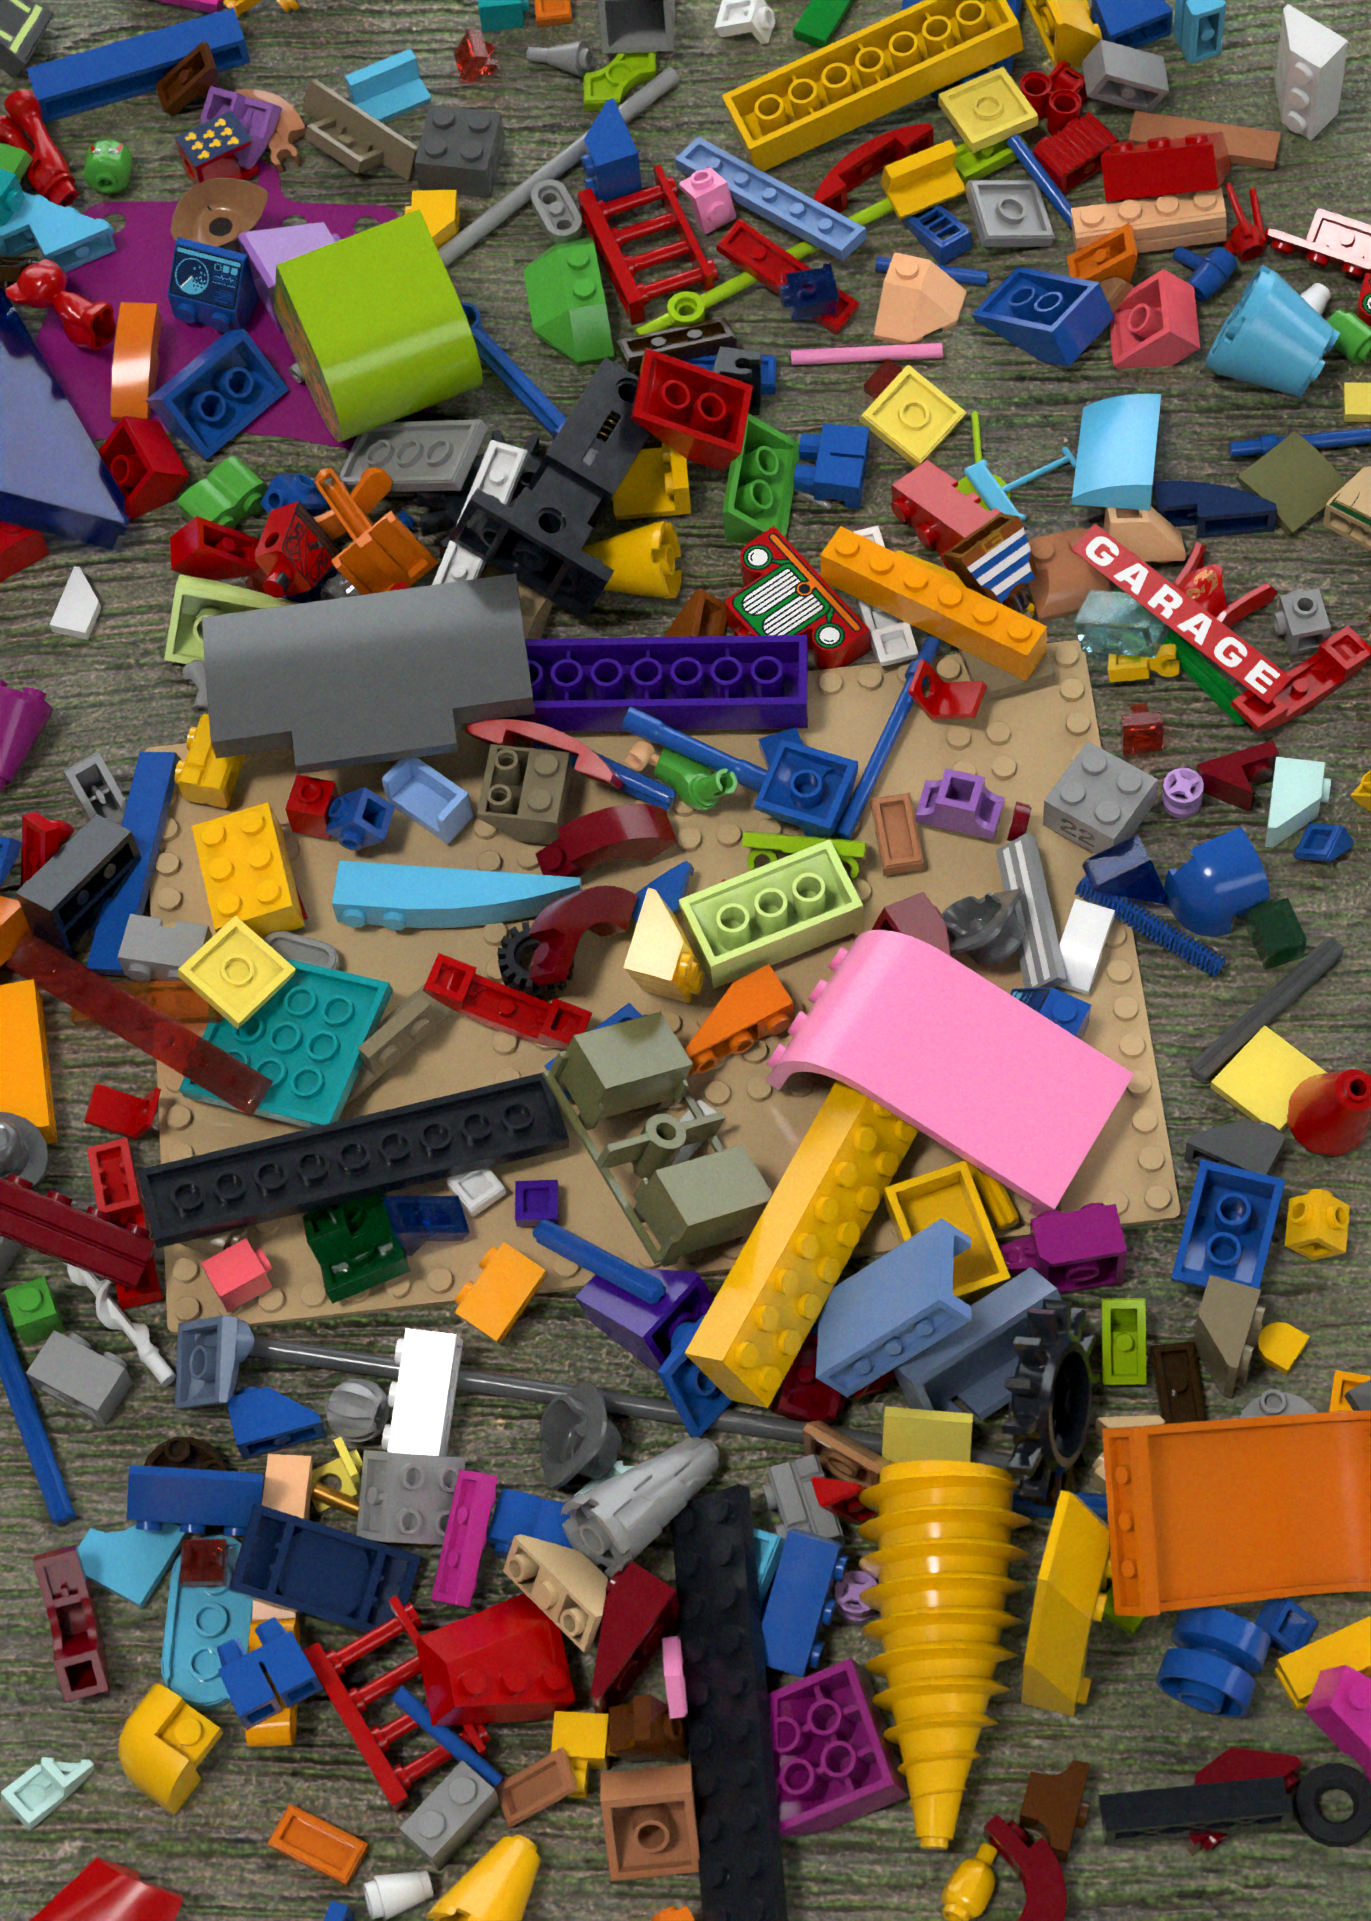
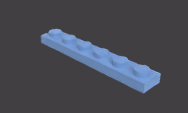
(775, 200)

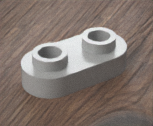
(559, 214)

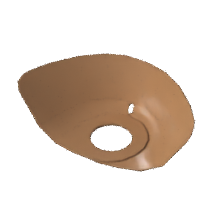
(229, 199)

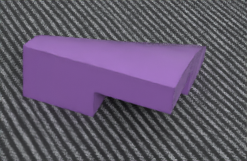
(256, 117)

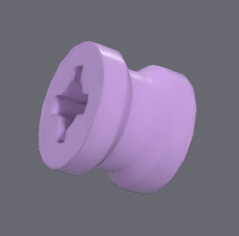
(1186, 783)
(849, 1590)

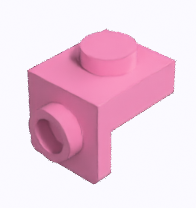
(709, 199)

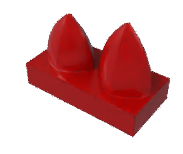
(40, 842)

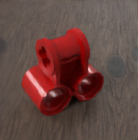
(1055, 95)

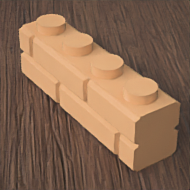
(1156, 220)

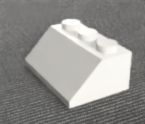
(1308, 73)

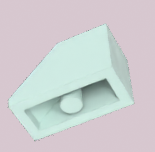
(1295, 797)

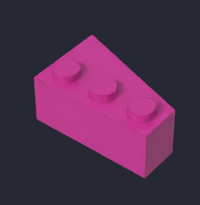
(1343, 1711)

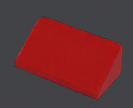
(842, 1499)

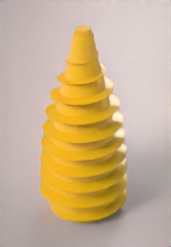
(941, 1620)

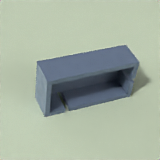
(977, 1355)

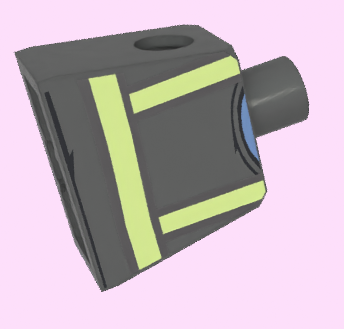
(20, 31)

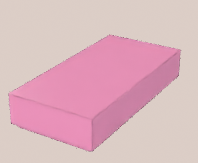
(674, 1677)

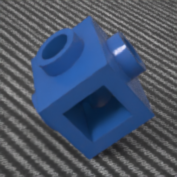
(293, 488)
(359, 819)

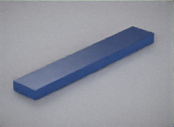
(146, 818)

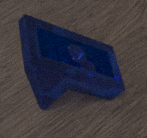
(425, 1219)

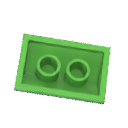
(760, 483)

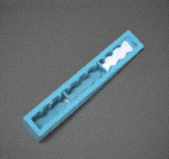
(440, 896)

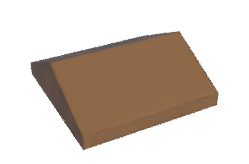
(842, 1455)

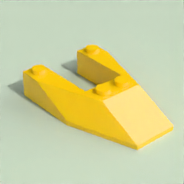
(1064, 1606)

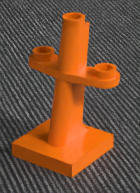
(380, 551)

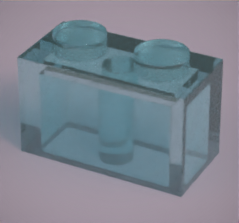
(1118, 626)

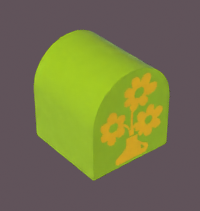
(376, 326)

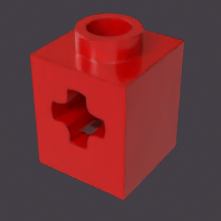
(310, 804)

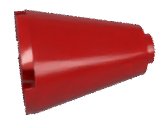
(1331, 1111)

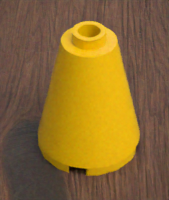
(642, 560)
(494, 1887)

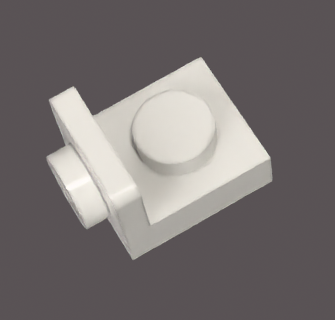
(745, 16)

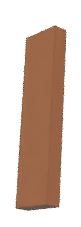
(1244, 144)

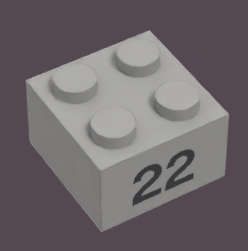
(1099, 800)

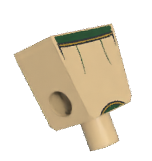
(1350, 509)

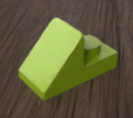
(1123, 1341)

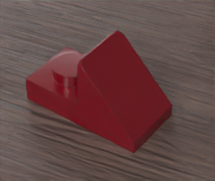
(1229, 775)

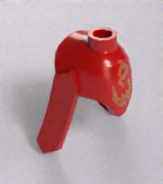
(1206, 589)

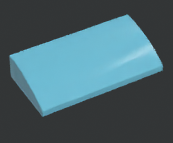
(1117, 452)

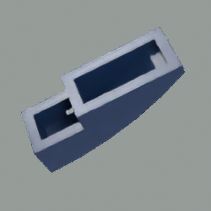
(1213, 508)

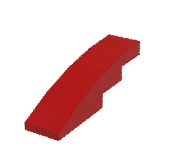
(120, 1196)

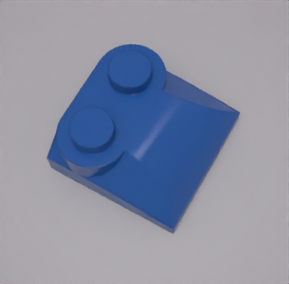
(807, 788)
(690, 1390)

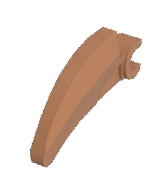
(287, 130)

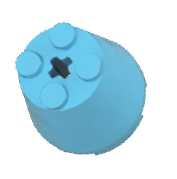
(1272, 337)

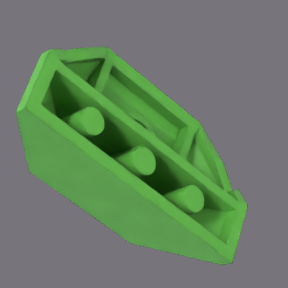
(570, 302)

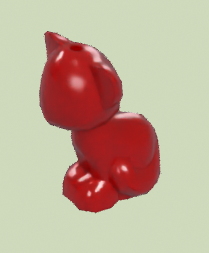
(84, 323)

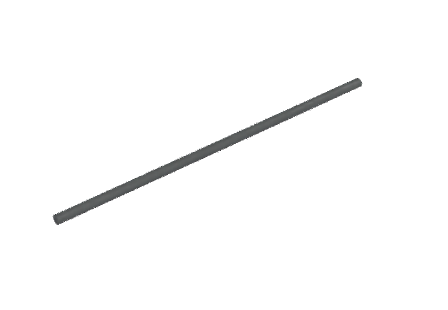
(545, 1391)

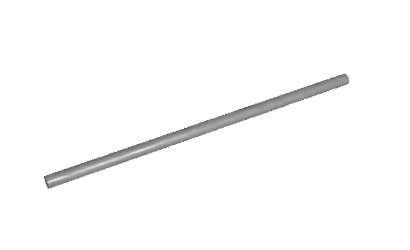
(551, 170)

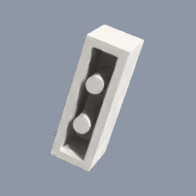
(423, 1393)

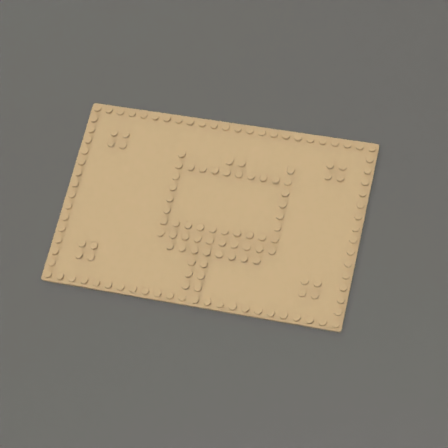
(1014, 742)

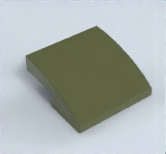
(1294, 479)

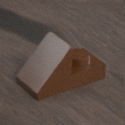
(188, 79)

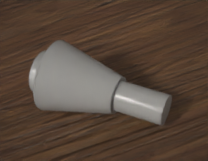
(570, 57)

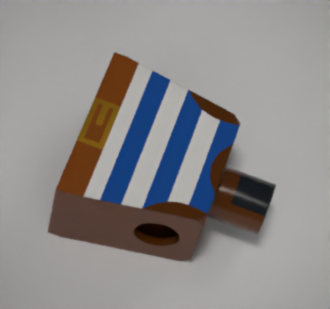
(996, 561)

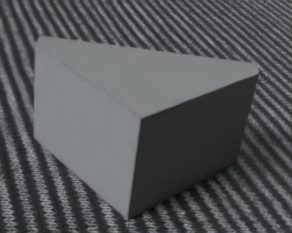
(96, 789)

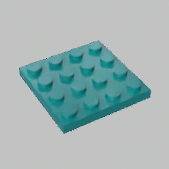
(304, 1043)

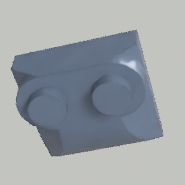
(210, 1359)

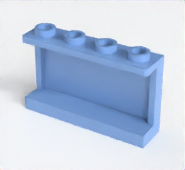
(891, 1310)

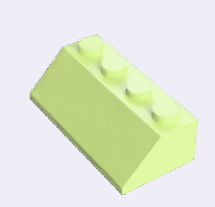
(772, 913)

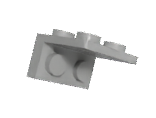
(406, 1496)

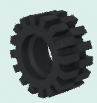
(511, 971)

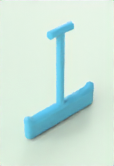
(995, 496)

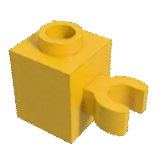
(585, 1742)

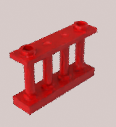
(622, 268)
(353, 1703)

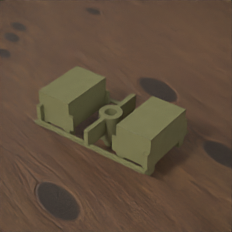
(682, 1203)

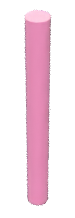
(866, 354)

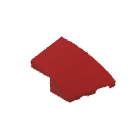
(110, 1894)

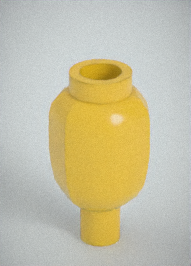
(970, 1886)

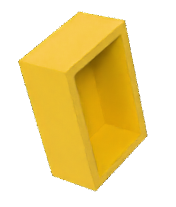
(248, 871)
(953, 1197)

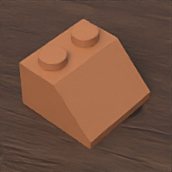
(650, 1822)

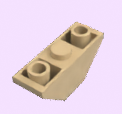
(560, 1584)

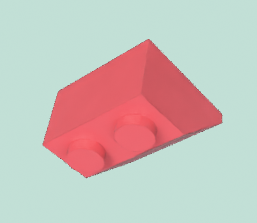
(1155, 324)

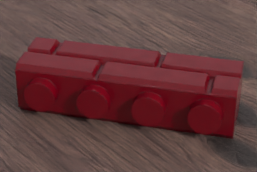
(73, 1235)

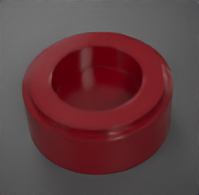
(1019, 821)

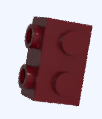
(802, 1394)

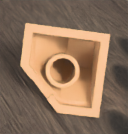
(916, 301)

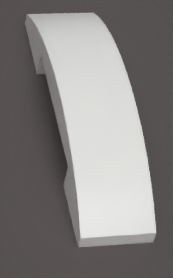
(889, 636)

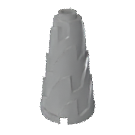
(630, 1510)

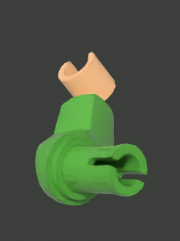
(689, 778)

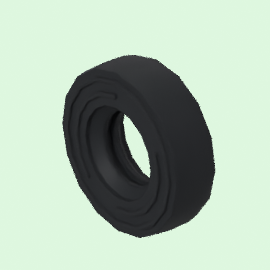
(1315, 1824)

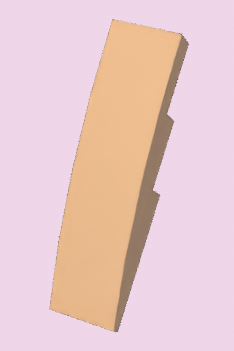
(289, 1491)

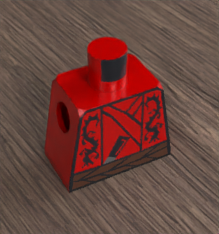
(293, 551)

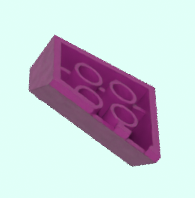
(831, 1751)

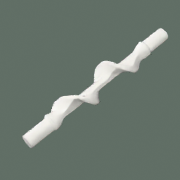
(115, 1319)

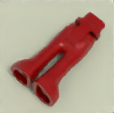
(48, 169)

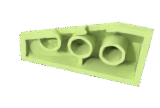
(204, 598)

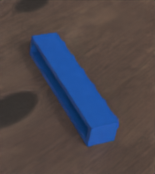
(132, 65)

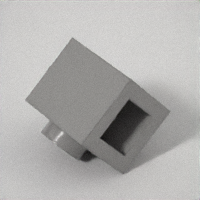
(1302, 621)

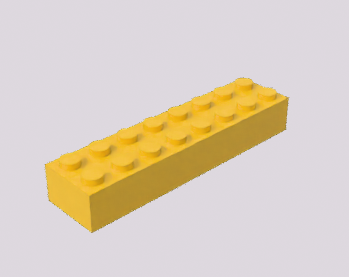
(868, 75)
(800, 1246)

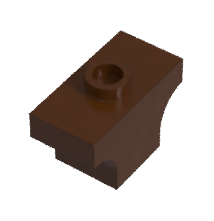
(646, 1731)
(1056, 1806)

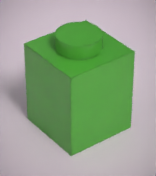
(34, 1310)

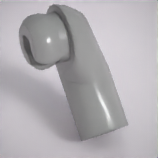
(196, 674)

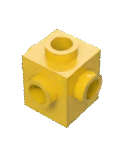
(1317, 1225)

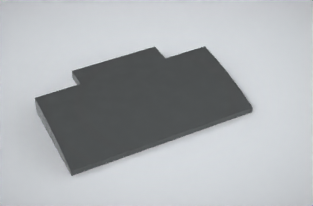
(367, 673)

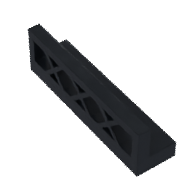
(1194, 1810)

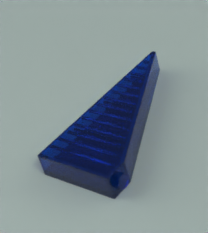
(47, 460)

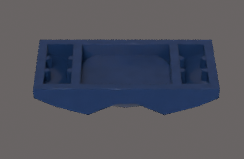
(321, 1571)

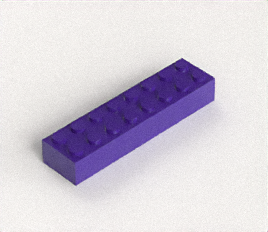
(674, 679)

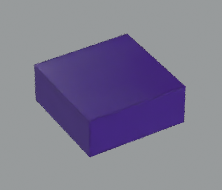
(536, 1202)

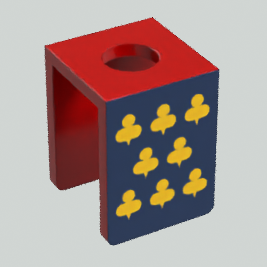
(209, 150)

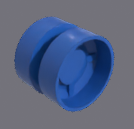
(1213, 1661)

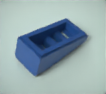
(941, 250)

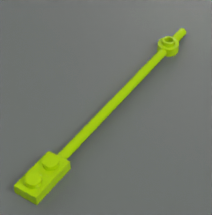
(968, 166)

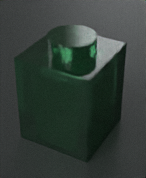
(1276, 933)

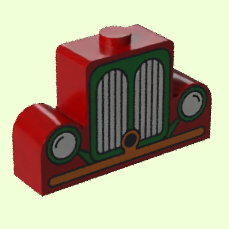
(792, 599)

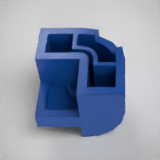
(1217, 884)

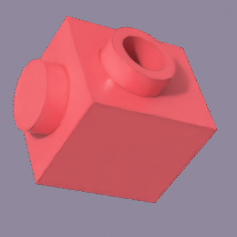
(238, 1274)

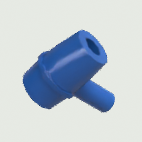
(1209, 272)

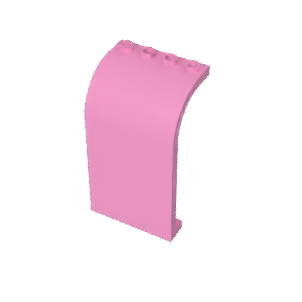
(957, 1062)

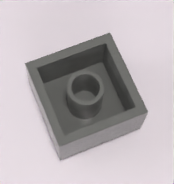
(460, 150)

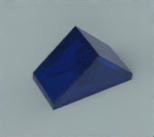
(1125, 872)

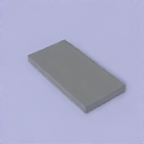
(417, 454)

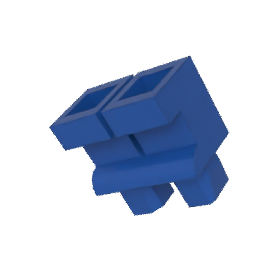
(840, 464)
(246, 1679)

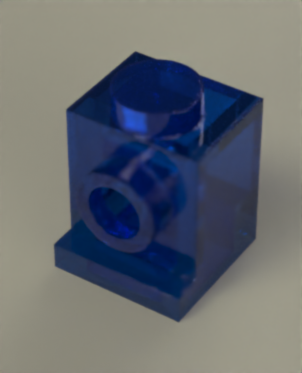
(814, 303)

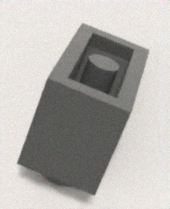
(1239, 1145)

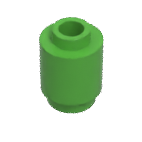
(1354, 336)

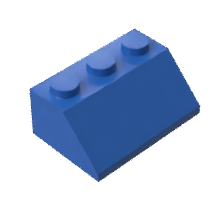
(218, 393)
(192, 1498)

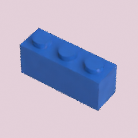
(802, 1601)

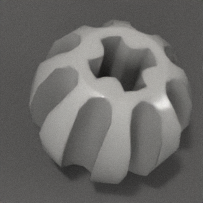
(357, 1410)

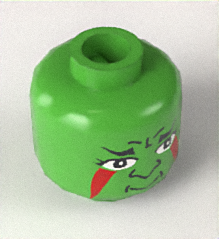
(108, 166)

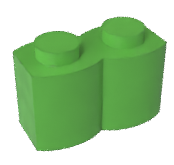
(225, 496)

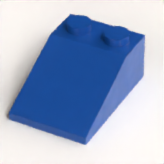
(1046, 314)
(1228, 1226)

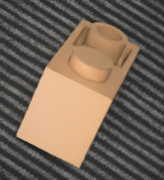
(1145, 534)

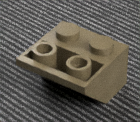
(526, 792)
(1228, 1331)

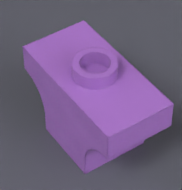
(960, 804)

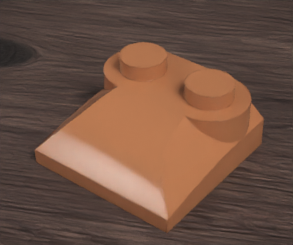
(1062, 576)

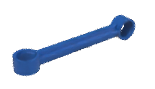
(513, 376)

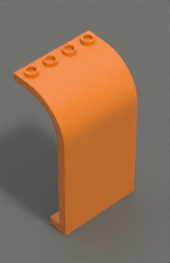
(1238, 1510)

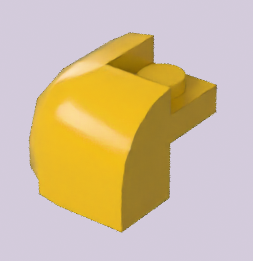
(165, 1746)

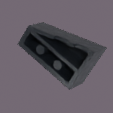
(77, 881)

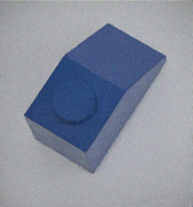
(270, 1422)

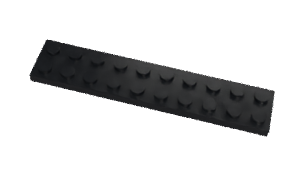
(351, 1159)
(728, 1709)

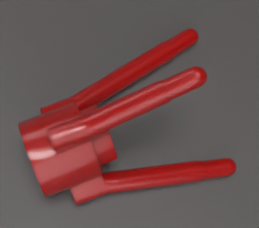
(1246, 239)

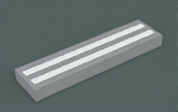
(1040, 950)

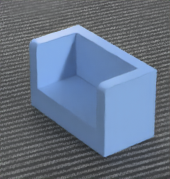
(427, 798)

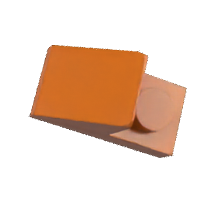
(1107, 257)

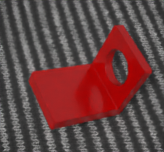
(946, 699)
(121, 1111)

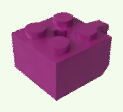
(1072, 1248)

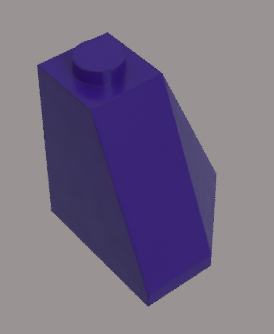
(642, 1326)

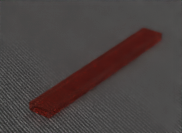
(140, 1024)

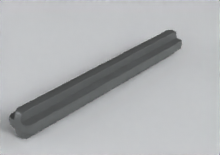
(1266, 1009)

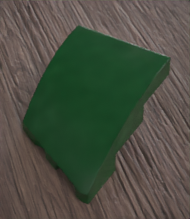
(354, 1246)

